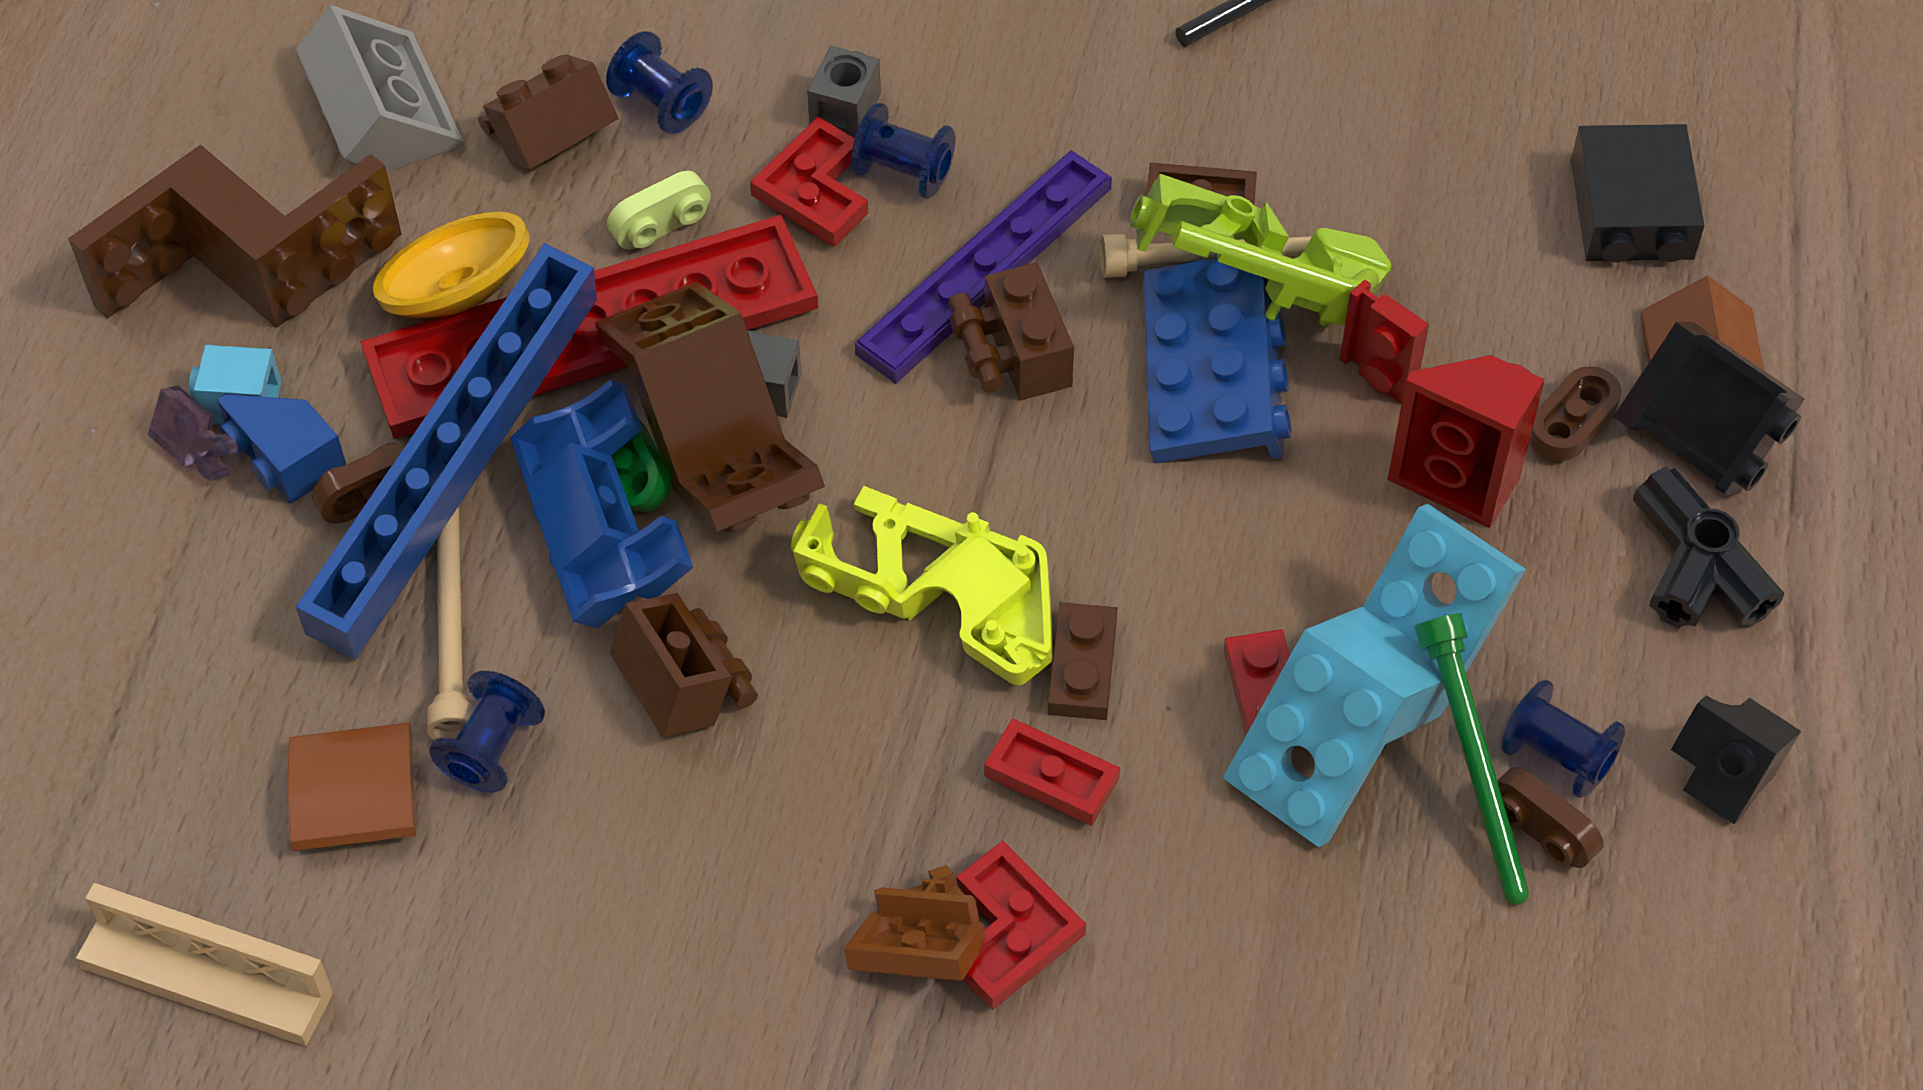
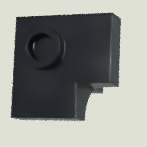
(1733, 753)

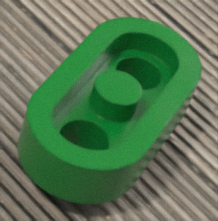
(642, 464)

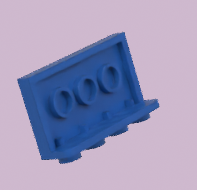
(1212, 362)

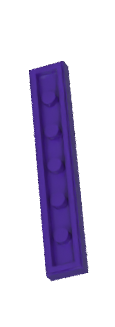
(1006, 242)

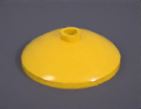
(453, 266)

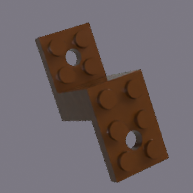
(238, 235)
(709, 407)

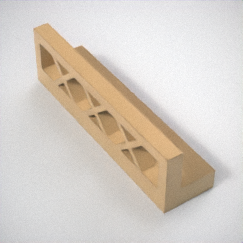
(204, 965)

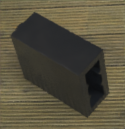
(1637, 193)

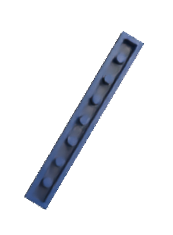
(447, 452)

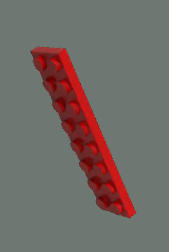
(746, 267)

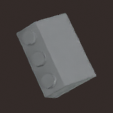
(376, 90)

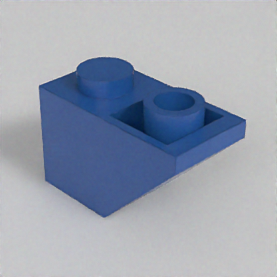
(284, 439)

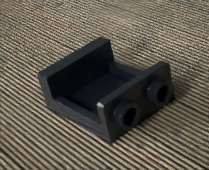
(1711, 407)

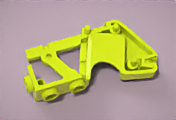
(993, 578)

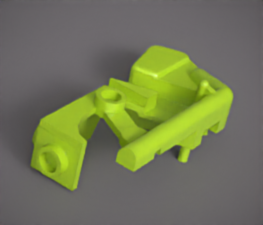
(1214, 223)

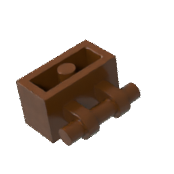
(548, 111)
(1025, 328)
(678, 664)

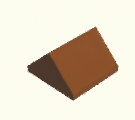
(1711, 309)

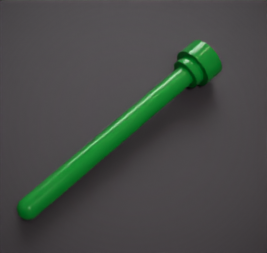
(1444, 643)

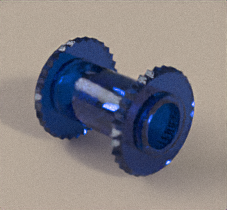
(676, 94)
(903, 150)
(487, 731)
(1563, 738)

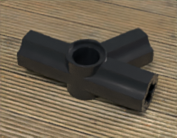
(1698, 569)

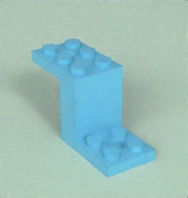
(1366, 678)

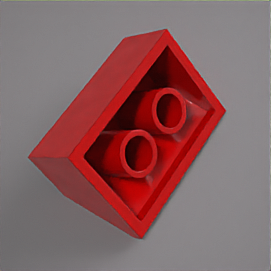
(1465, 434)

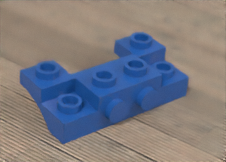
(585, 509)

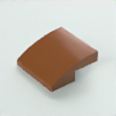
(351, 786)

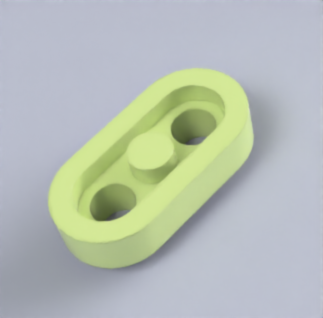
(659, 210)

